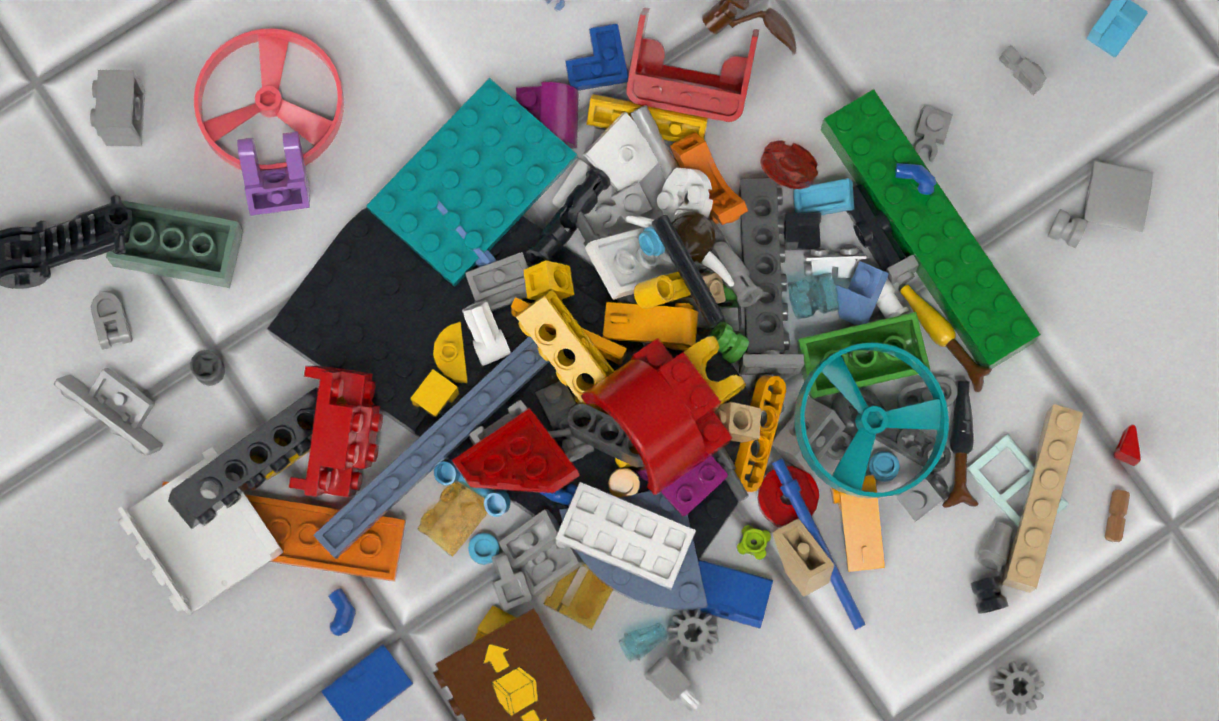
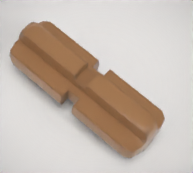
(1118, 510)

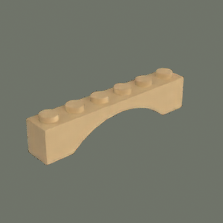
(1043, 498)

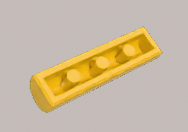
(671, 125)

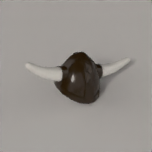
(697, 237)

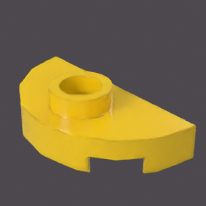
(450, 353)

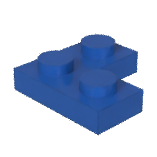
(605, 66)

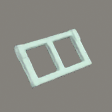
(1000, 500)

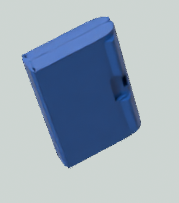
(734, 594)
(367, 686)

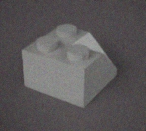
(118, 107)

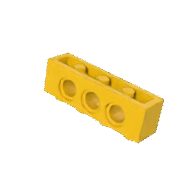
(569, 335)

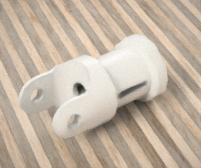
(888, 302)

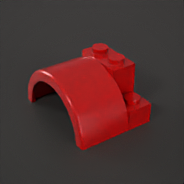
(663, 411)

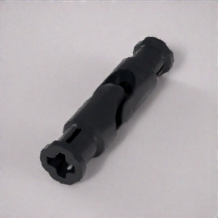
(582, 199)

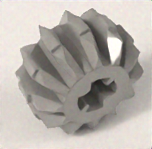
(702, 638)
(1028, 690)

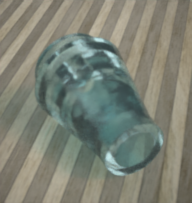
(640, 642)

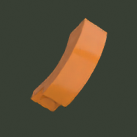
(694, 153)

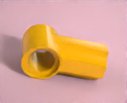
(660, 290)

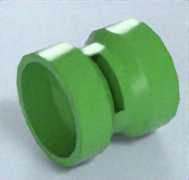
(730, 344)

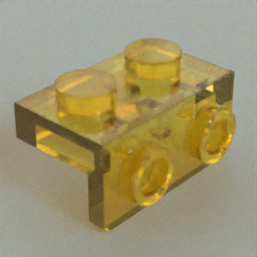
(453, 518)

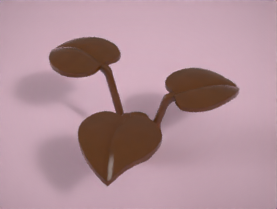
(724, 14)

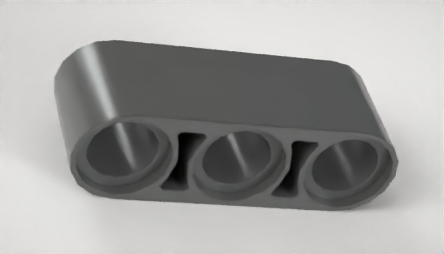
(594, 431)

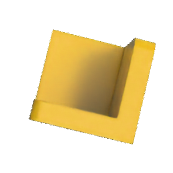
(434, 393)

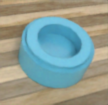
(482, 548)

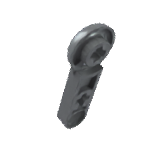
(890, 436)

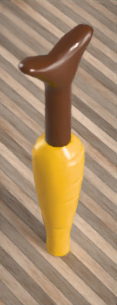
(944, 335)

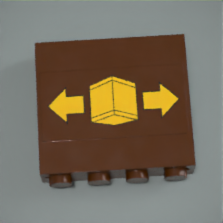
(512, 677)

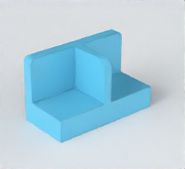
(1116, 26)

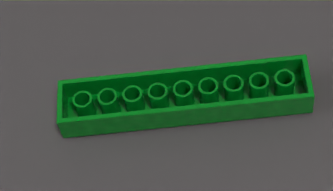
(931, 230)

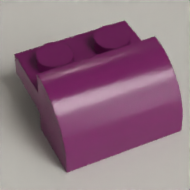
(554, 107)

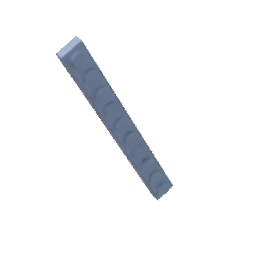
(431, 448)

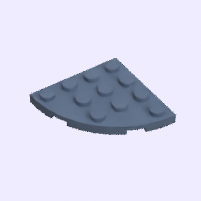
(688, 587)

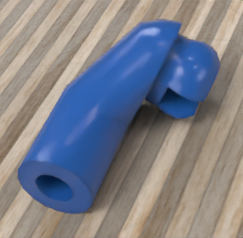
(919, 174)
(561, 496)
(344, 615)

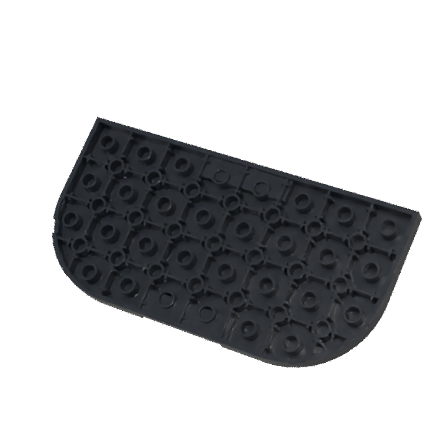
(383, 306)

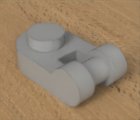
(107, 310)

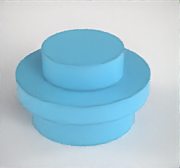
(650, 242)
(884, 466)

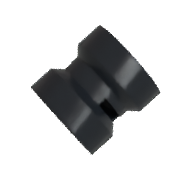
(989, 594)

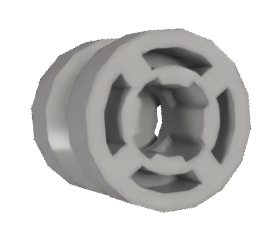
(1067, 228)

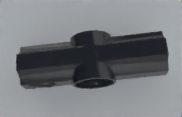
(874, 230)

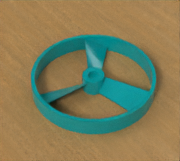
(872, 420)

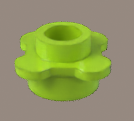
(750, 534)

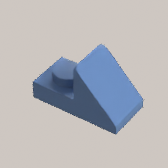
(862, 294)

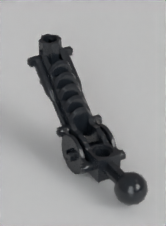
(78, 239)

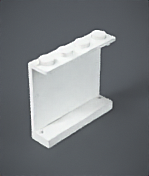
(200, 560)

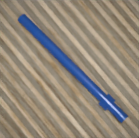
(790, 489)

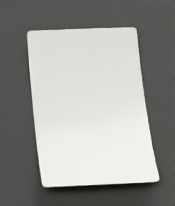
(595, 220)

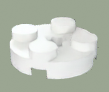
(677, 185)

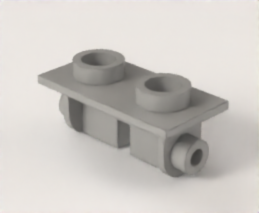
(822, 262)

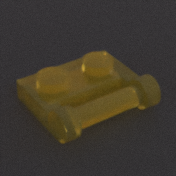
(587, 602)

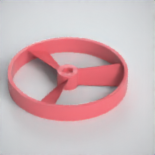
(268, 100)

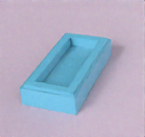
(825, 197)

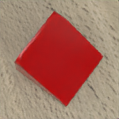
(1128, 447)

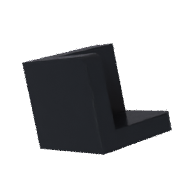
(802, 231)

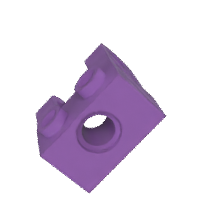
(275, 188)

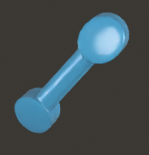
(495, 502)

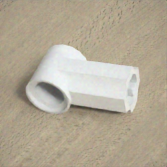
(488, 339)

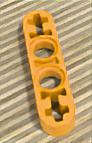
(767, 431)

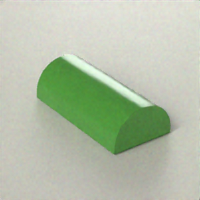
(865, 366)

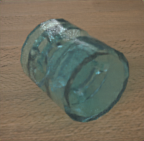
(813, 296)

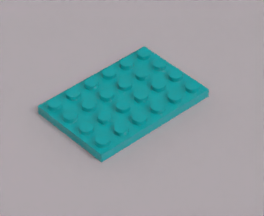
(483, 169)

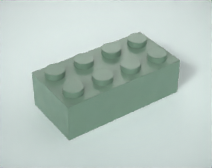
(180, 245)

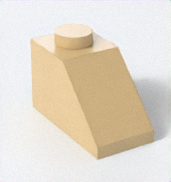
(802, 557)

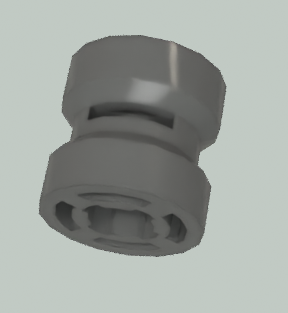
(203, 363)

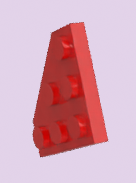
(517, 458)

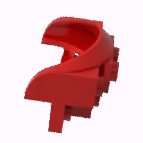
(341, 432)

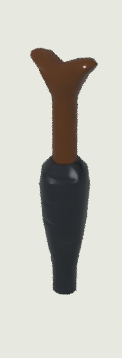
(961, 444)

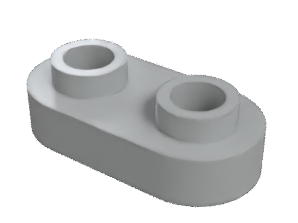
(921, 393)

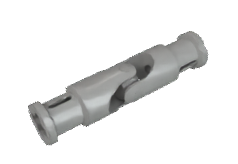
(743, 286)

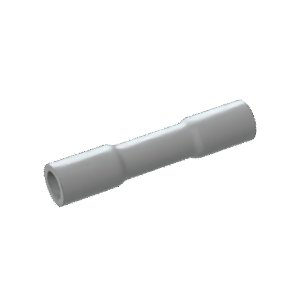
(651, 133)

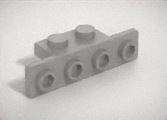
(116, 405)

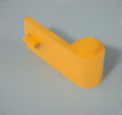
(671, 325)
(861, 528)

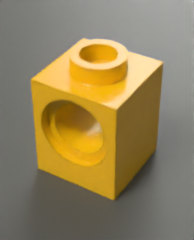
(548, 276)

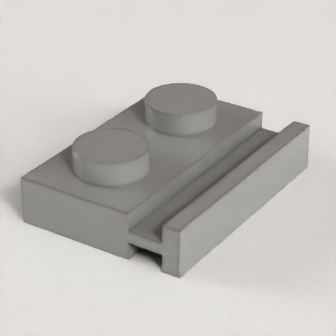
(499, 281)

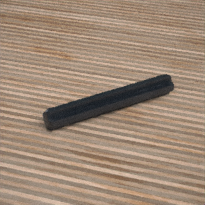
(688, 270)

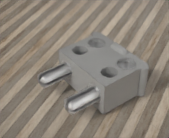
(672, 683)

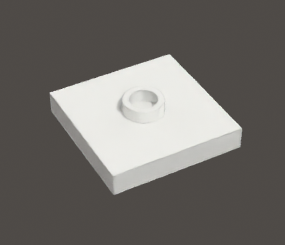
(622, 153)

